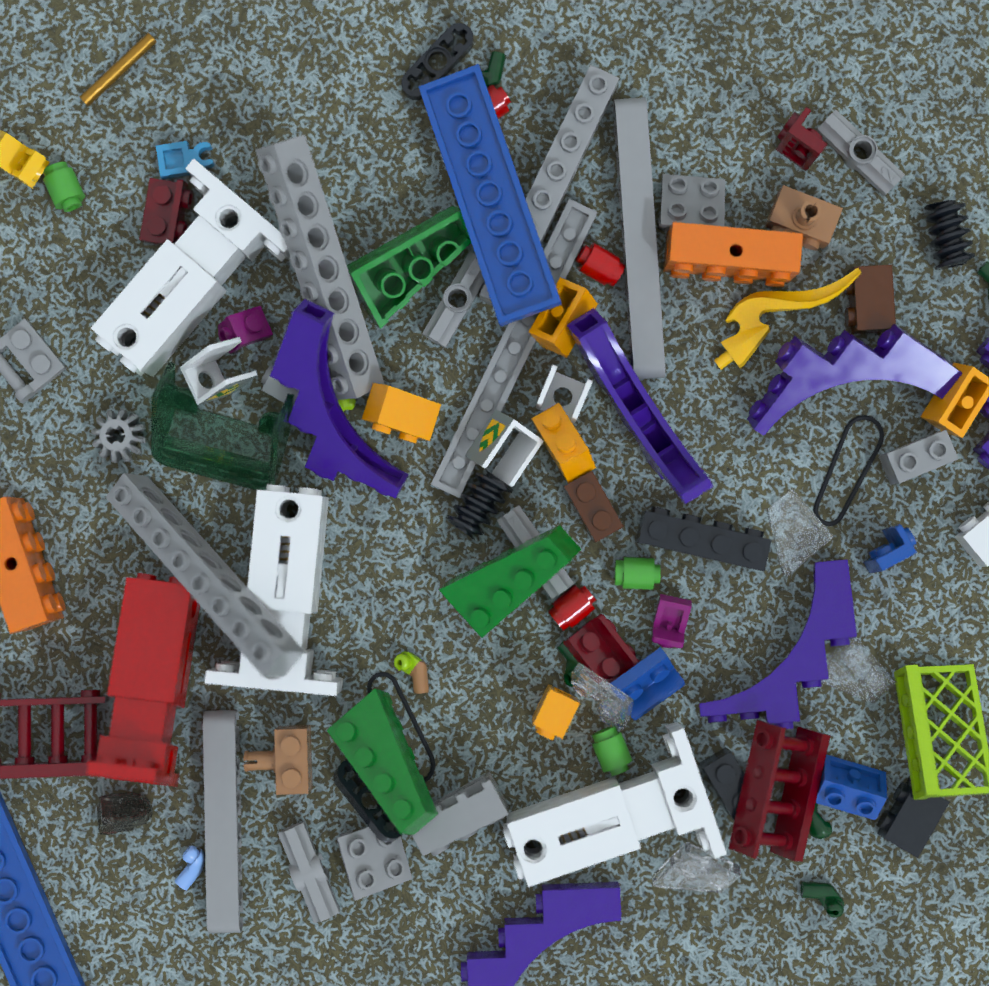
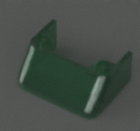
(215, 443)

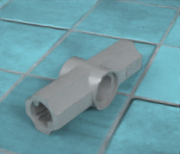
(875, 168)
(448, 318)
(519, 530)
(308, 872)

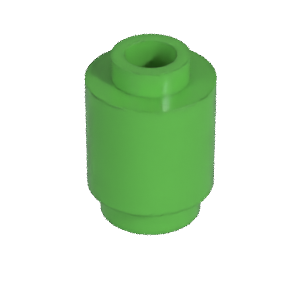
(63, 186)
(637, 573)
(611, 751)

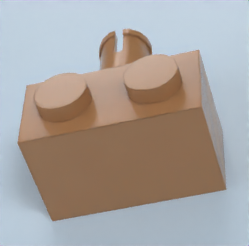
(804, 214)
(289, 759)

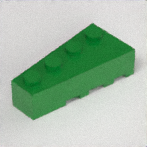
(407, 263)
(503, 583)
(380, 755)

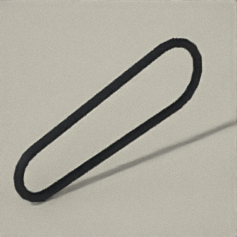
(862, 476)
(409, 711)

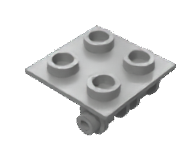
(692, 201)
(371, 862)

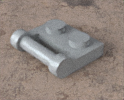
(33, 355)

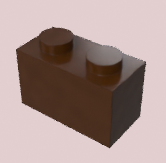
(871, 300)
(593, 507)

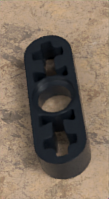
(446, 38)
(366, 814)

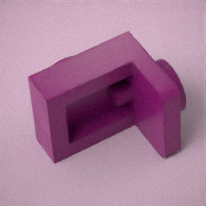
(248, 325)
(670, 621)

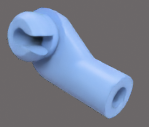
(195, 865)

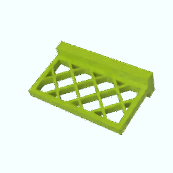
(919, 739)

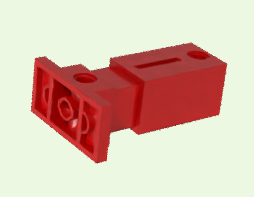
(148, 681)

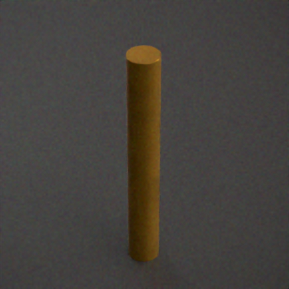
(118, 69)

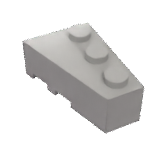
(462, 814)

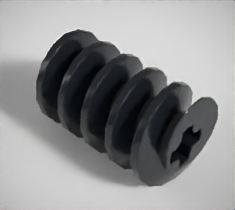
(949, 233)
(479, 504)

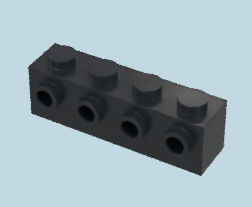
(702, 540)

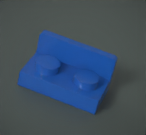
(899, 548)
(649, 682)
(852, 788)

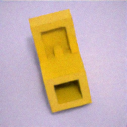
(20, 160)

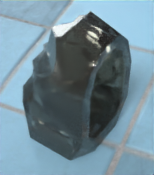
(122, 812)

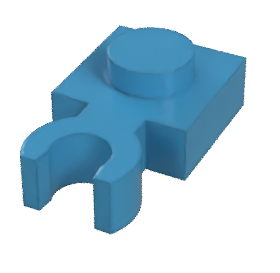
(176, 156)

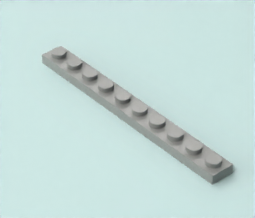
(510, 354)

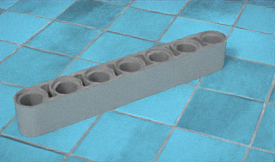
(222, 827)

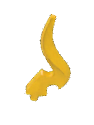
(751, 308)

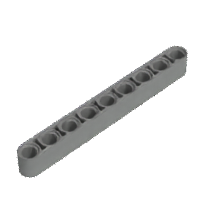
(639, 237)

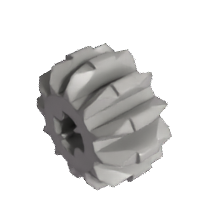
(115, 448)

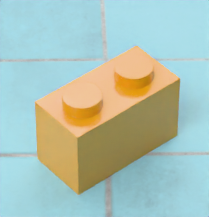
(551, 325)
(960, 403)
(401, 412)
(563, 443)
(554, 712)

